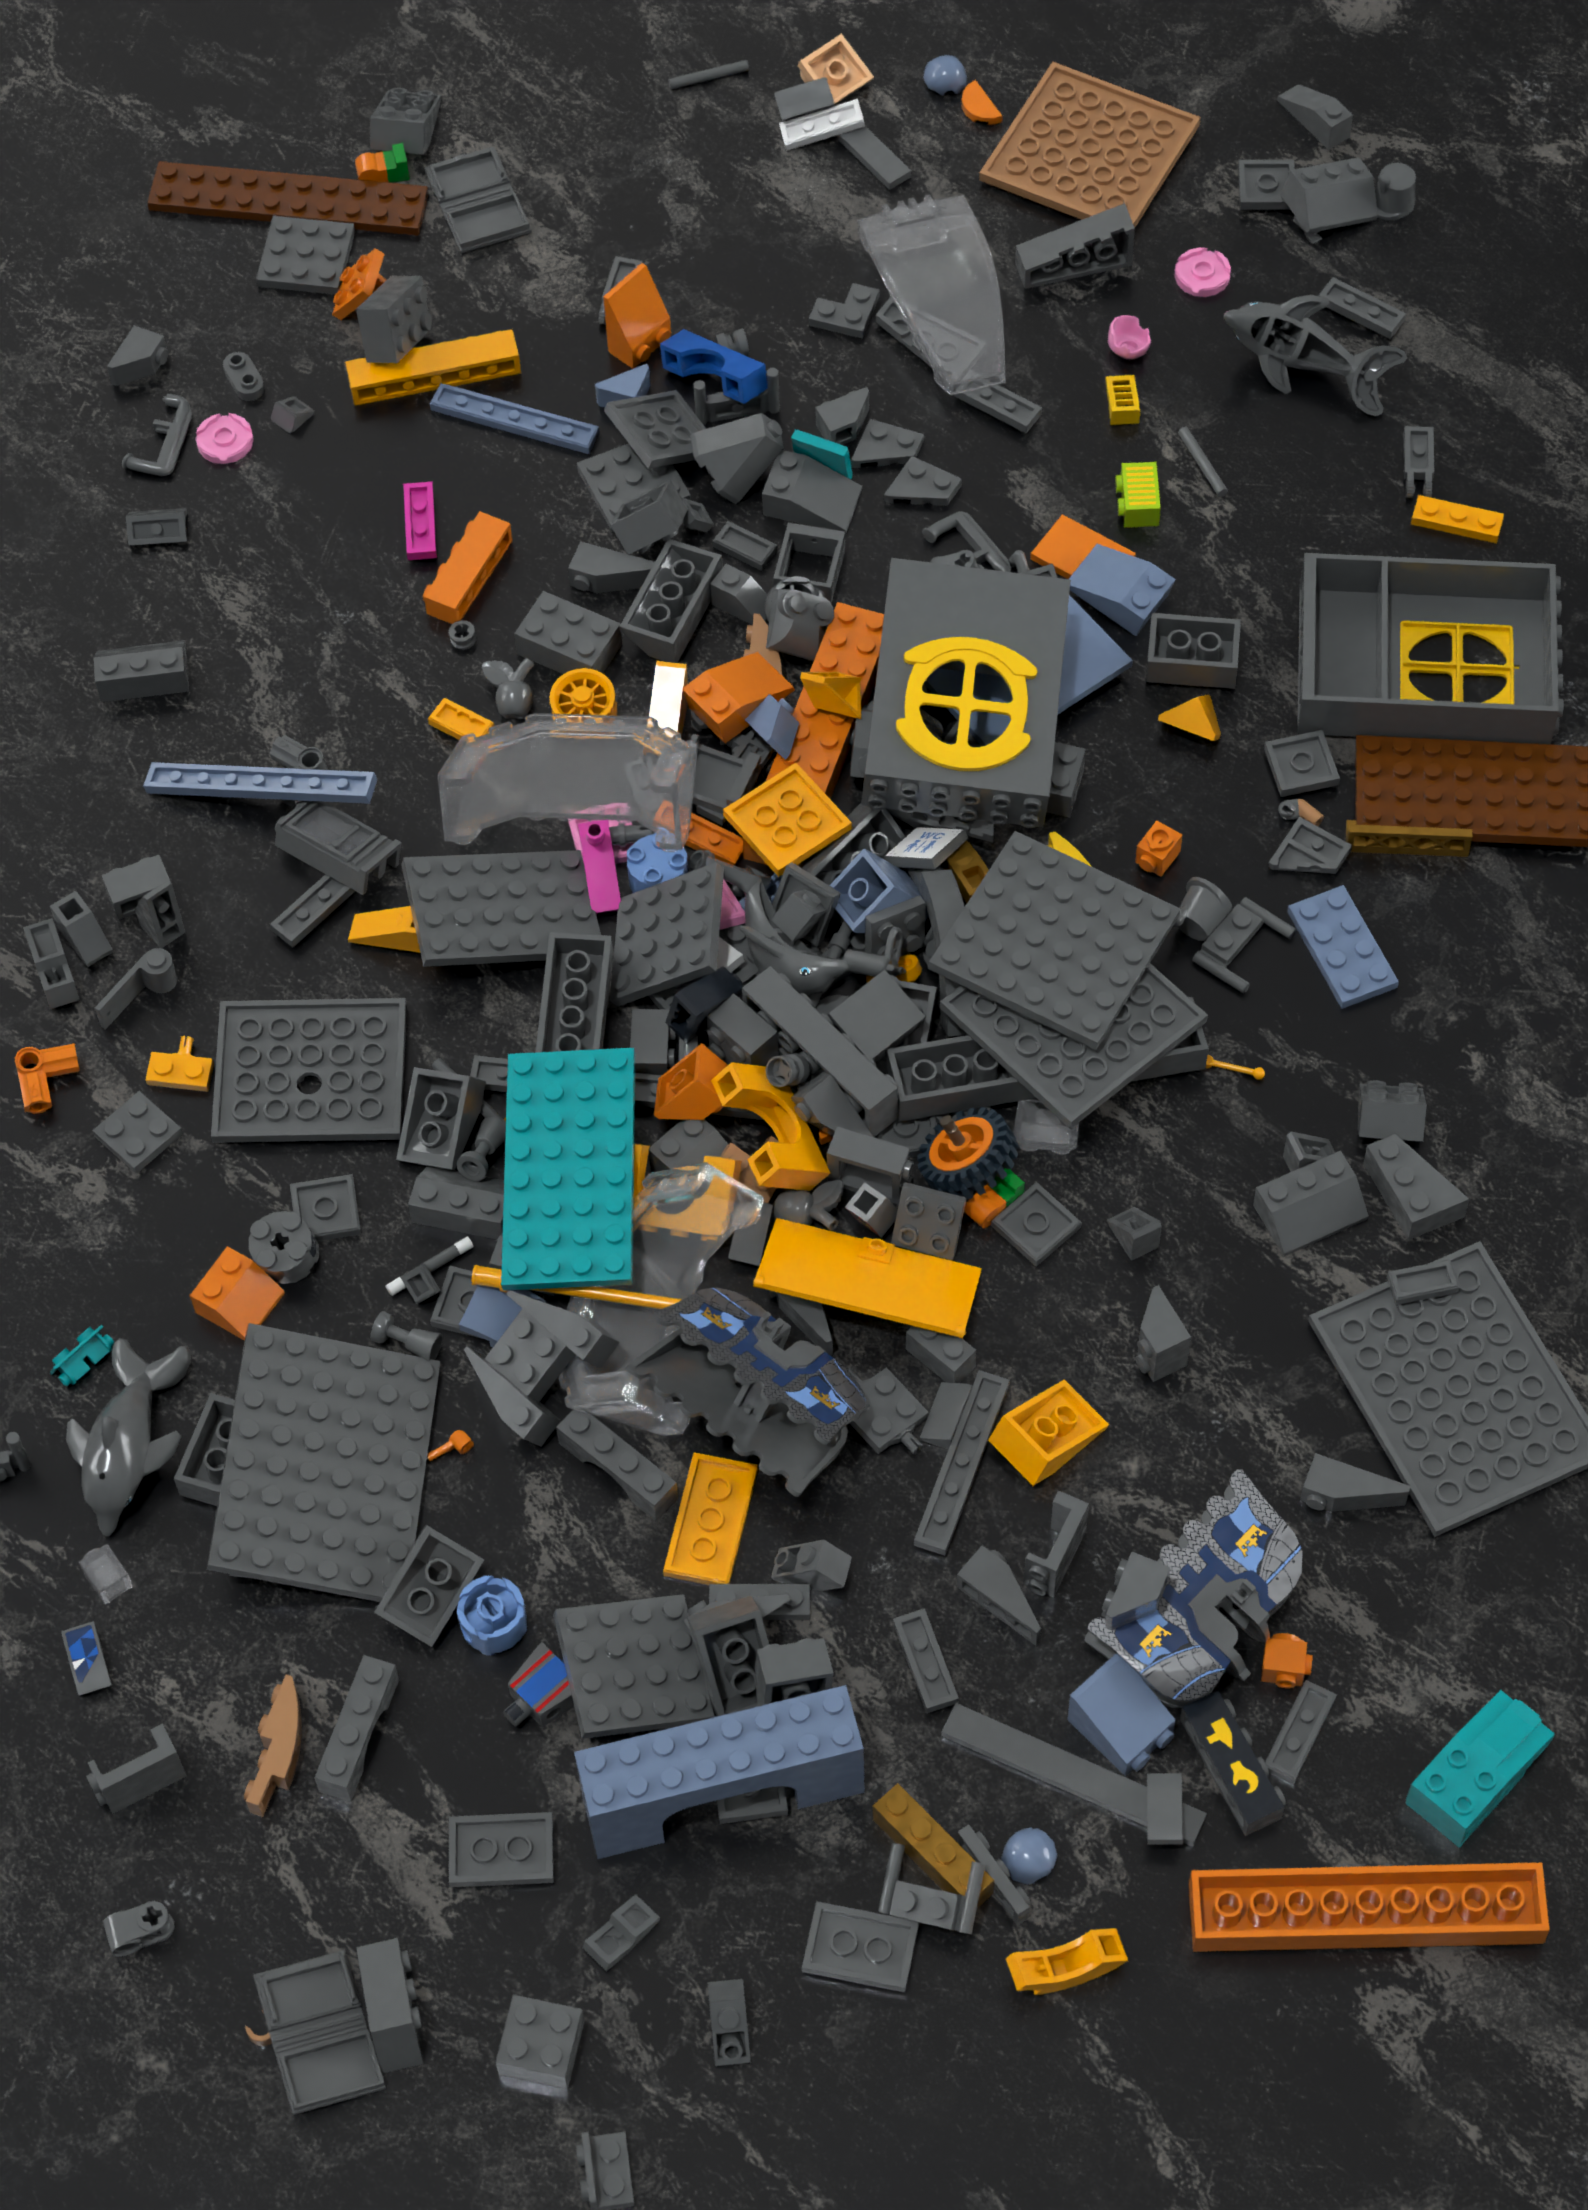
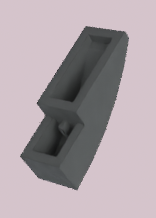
(51, 963)

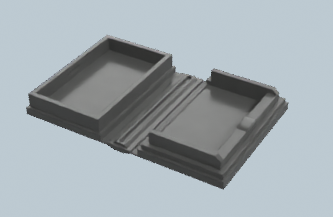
(477, 199)
(319, 2032)

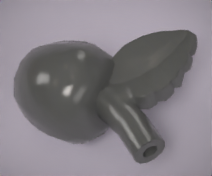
(513, 695)
(804, 1207)

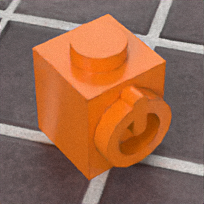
(1158, 848)
(1285, 1660)

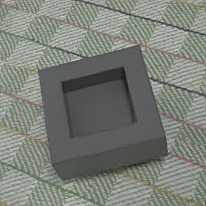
(697, 516)

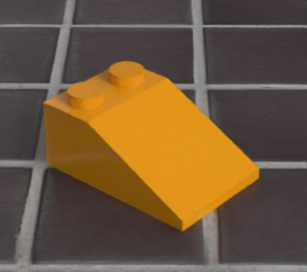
(1047, 1431)

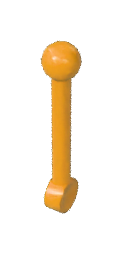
(1258, 1072)

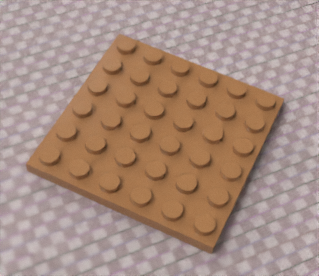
(1089, 146)

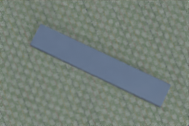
(514, 418)

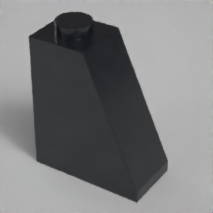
(695, 1002)

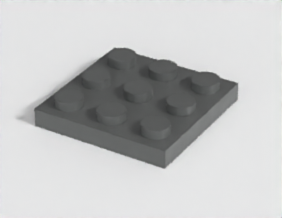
(305, 255)
(656, 427)
(622, 476)

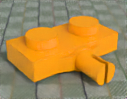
(180, 1069)

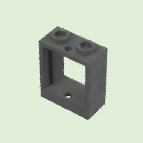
(802, 539)
(870, 1160)

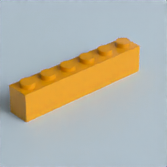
(428, 366)

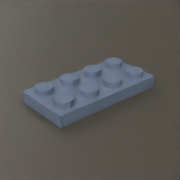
(1342, 946)

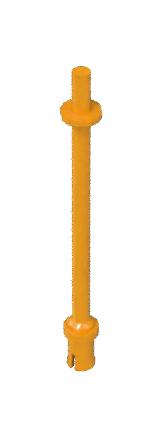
(492, 1278)

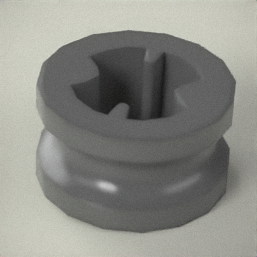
(463, 642)

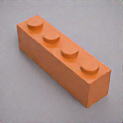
(467, 568)

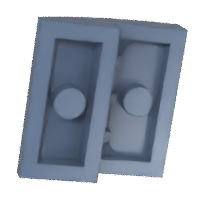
(491, 1313)

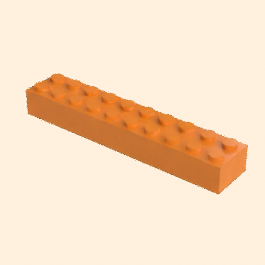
(823, 736)
(1368, 1907)

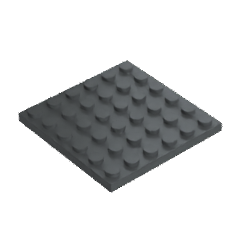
(1054, 939)
(1065, 1072)

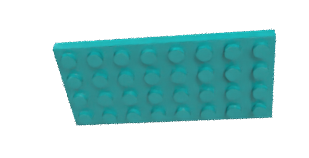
(569, 1169)

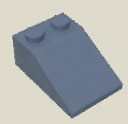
(1121, 586)

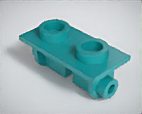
(72, 1364)

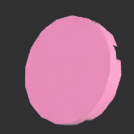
(1202, 272)
(224, 438)

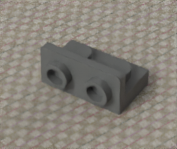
(607, 2171)

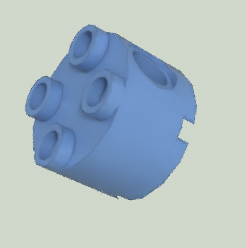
(651, 865)
(491, 1614)

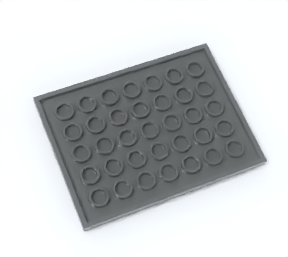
(1458, 1392)
(323, 1463)

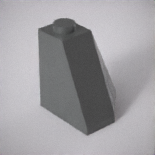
(737, 453)

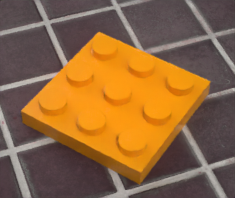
(787, 819)

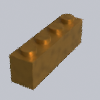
(927, 1843)

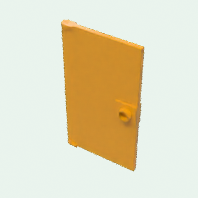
(868, 1277)

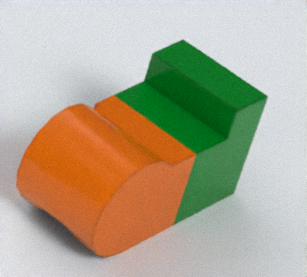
(384, 166)
(990, 1204)

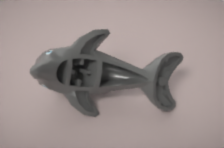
(1288, 338)
(769, 946)
(119, 1443)

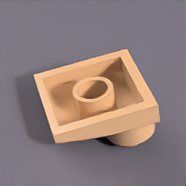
(839, 65)

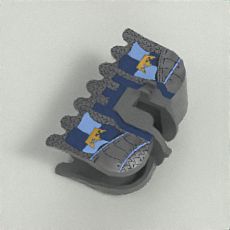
(736, 1375)
(1231, 1557)

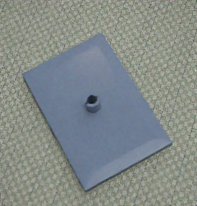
(1088, 663)

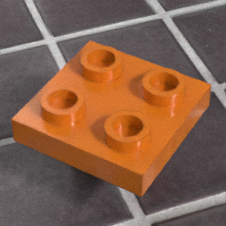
(358, 283)

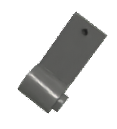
(152, 971)

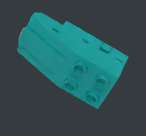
(1479, 1767)

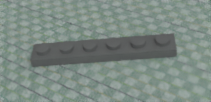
(961, 1463)

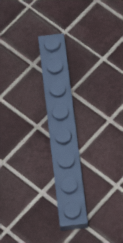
(260, 782)

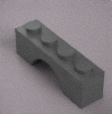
(641, 1479)
(346, 1750)

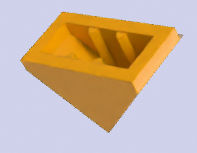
(834, 692)
(1195, 717)

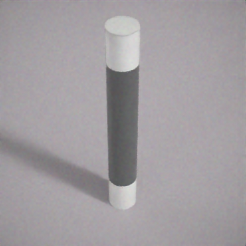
(435, 1262)

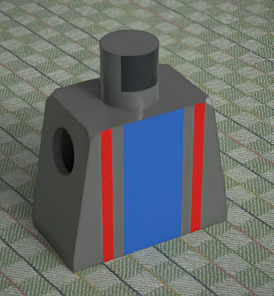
(539, 1689)

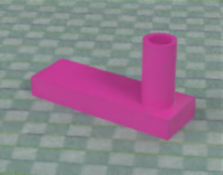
(599, 866)

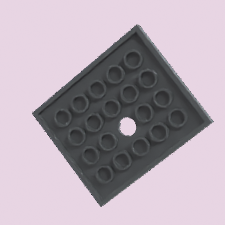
(275, 1044)

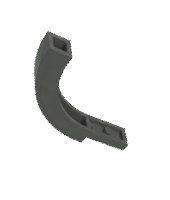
(943, 906)

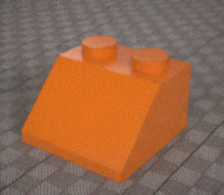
(687, 1088)
(235, 1293)

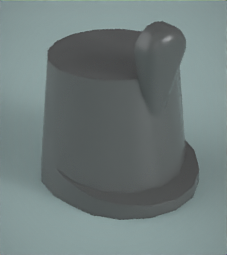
(1395, 191)
(1202, 909)

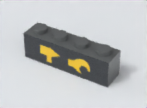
(1232, 1762)

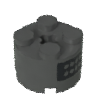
(285, 1230)

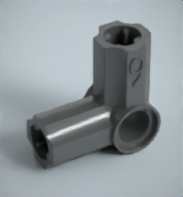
(296, 756)

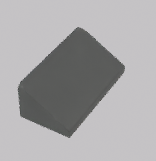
(945, 1414)

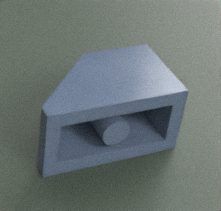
(775, 724)

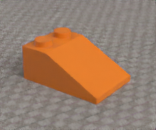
(635, 318)
(732, 692)

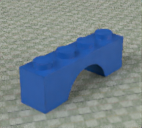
(692, 354)

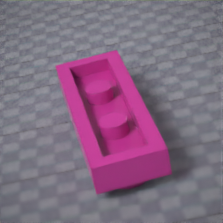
(420, 520)

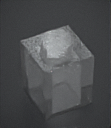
(105, 1573)

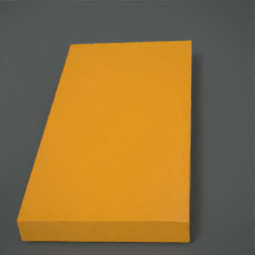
(710, 1520)

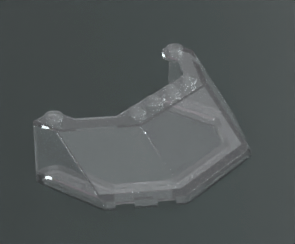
(569, 772)
(676, 1229)

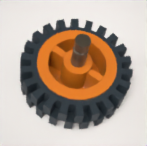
(968, 1152)

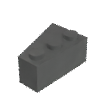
(1413, 1188)
(389, 2004)

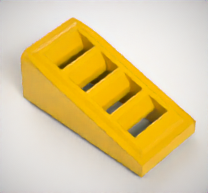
(1122, 414)

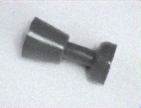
(489, 1138)
(418, 1341)

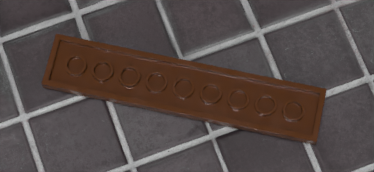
(268, 194)

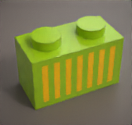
(1139, 494)

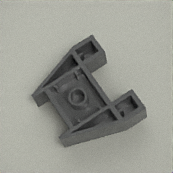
(532, 1358)

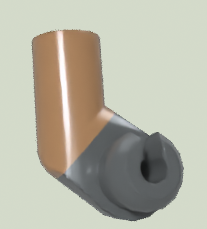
(1300, 808)

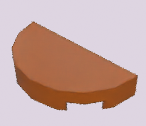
(978, 105)

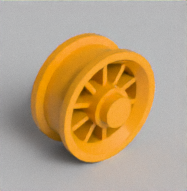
(583, 693)

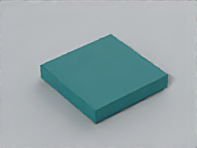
(823, 451)

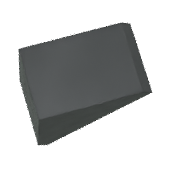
(1305, 1149)
(1136, 1232)

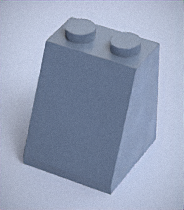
(871, 886)
(1121, 1715)

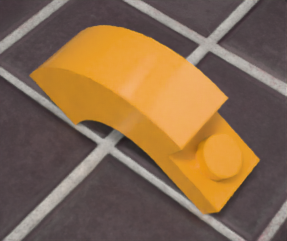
(1067, 1964)

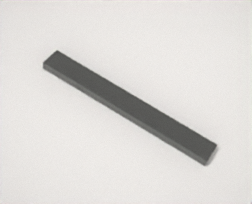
(1059, 1768)

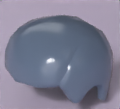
(945, 74)
(1029, 1855)

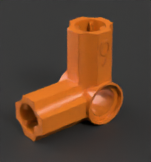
(49, 1063)

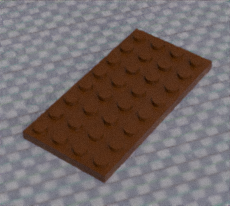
(1491, 787)

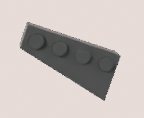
(1078, 249)

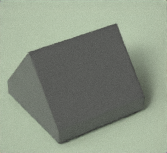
(420, 1283)

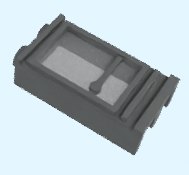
(336, 844)

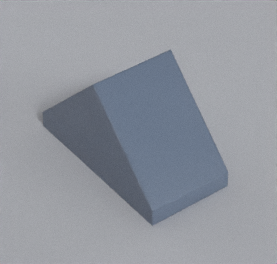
(624, 386)

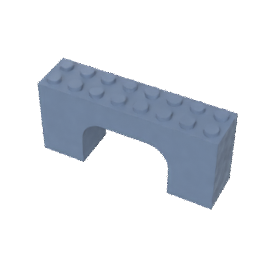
(789, 1743)

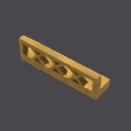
(1381, 840)

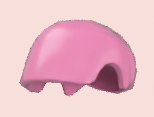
(1128, 338)

